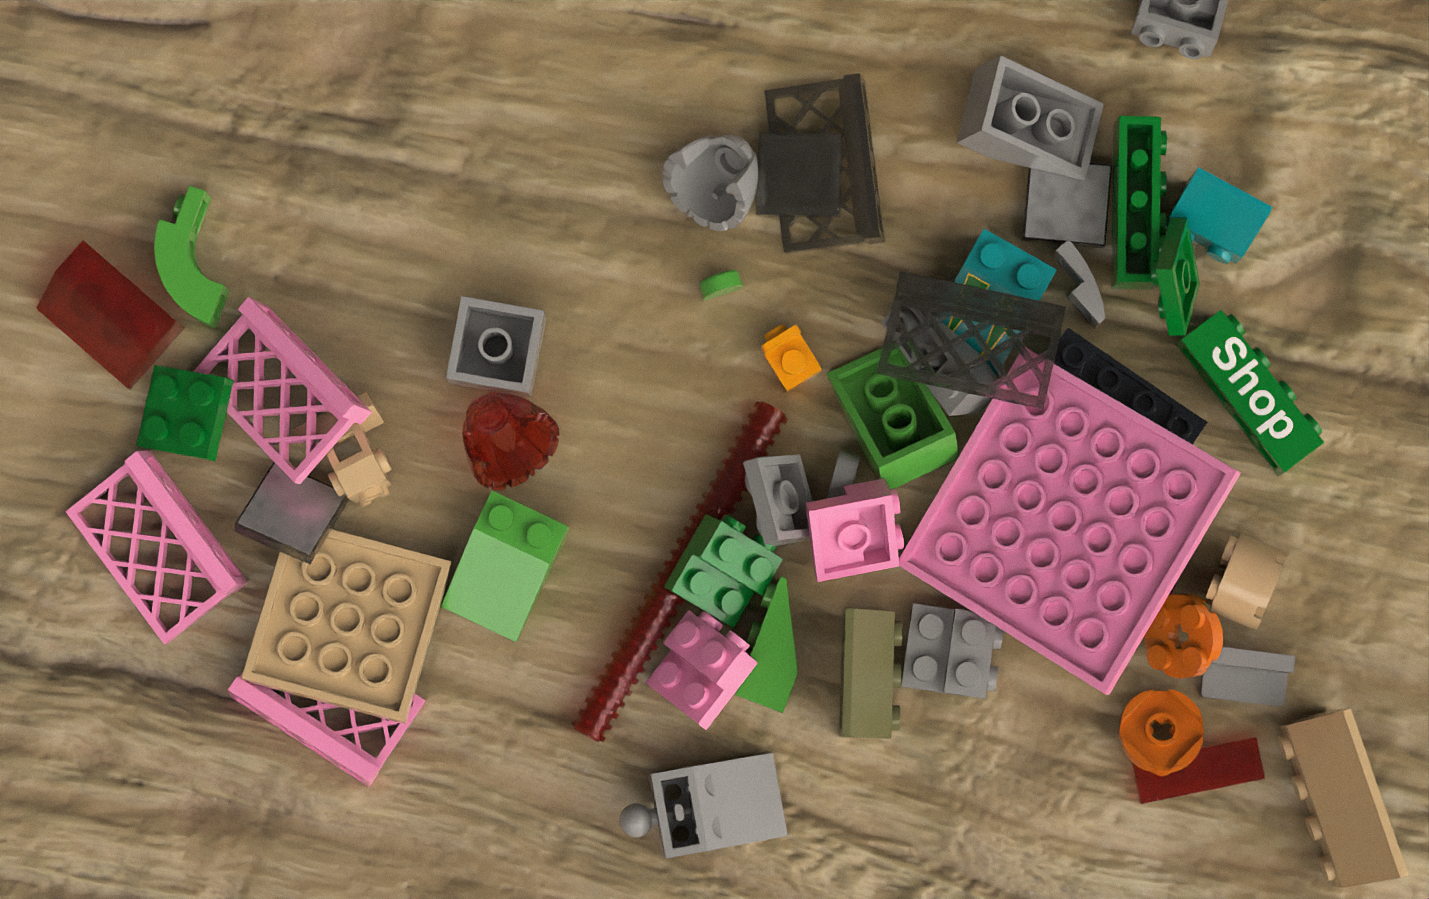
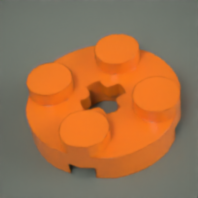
(1191, 656)
(1161, 707)

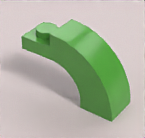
(177, 260)

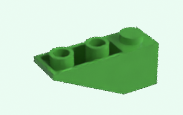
(774, 651)

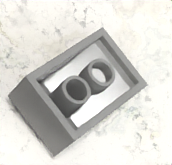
(1029, 120)

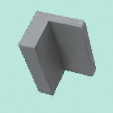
(1248, 677)

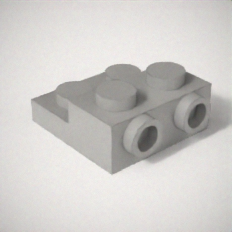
(1181, 24)
(779, 498)
(950, 652)

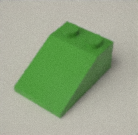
(893, 420)
(505, 566)

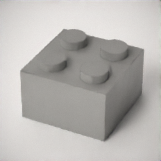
(496, 347)

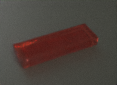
(1211, 769)

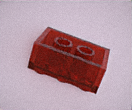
(107, 315)

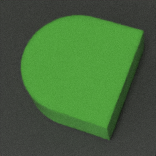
(720, 284)

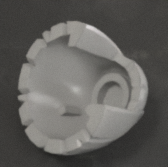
(713, 180)

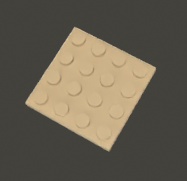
(349, 625)

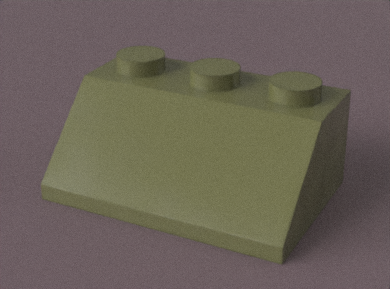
(869, 674)

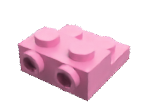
(855, 531)
(701, 667)

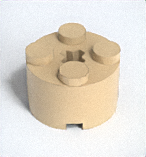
(1247, 580)

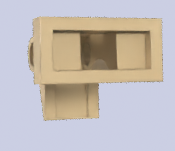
(363, 474)

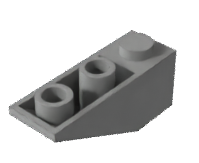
(952, 401)

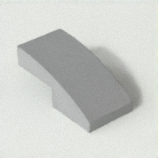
(1087, 294)

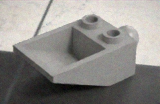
(718, 806)

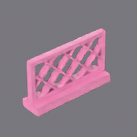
(310, 372)
(185, 525)
(319, 737)

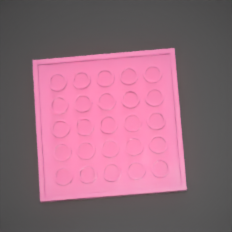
(1068, 523)

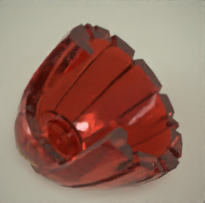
(507, 439)

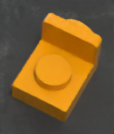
(789, 356)

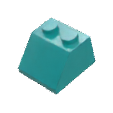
(1220, 216)

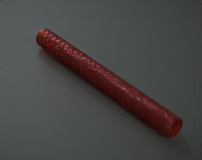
(662, 602)

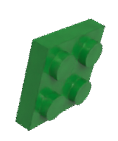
(1176, 276)
(184, 413)

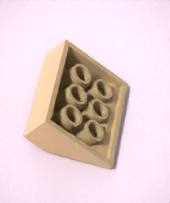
(1341, 799)

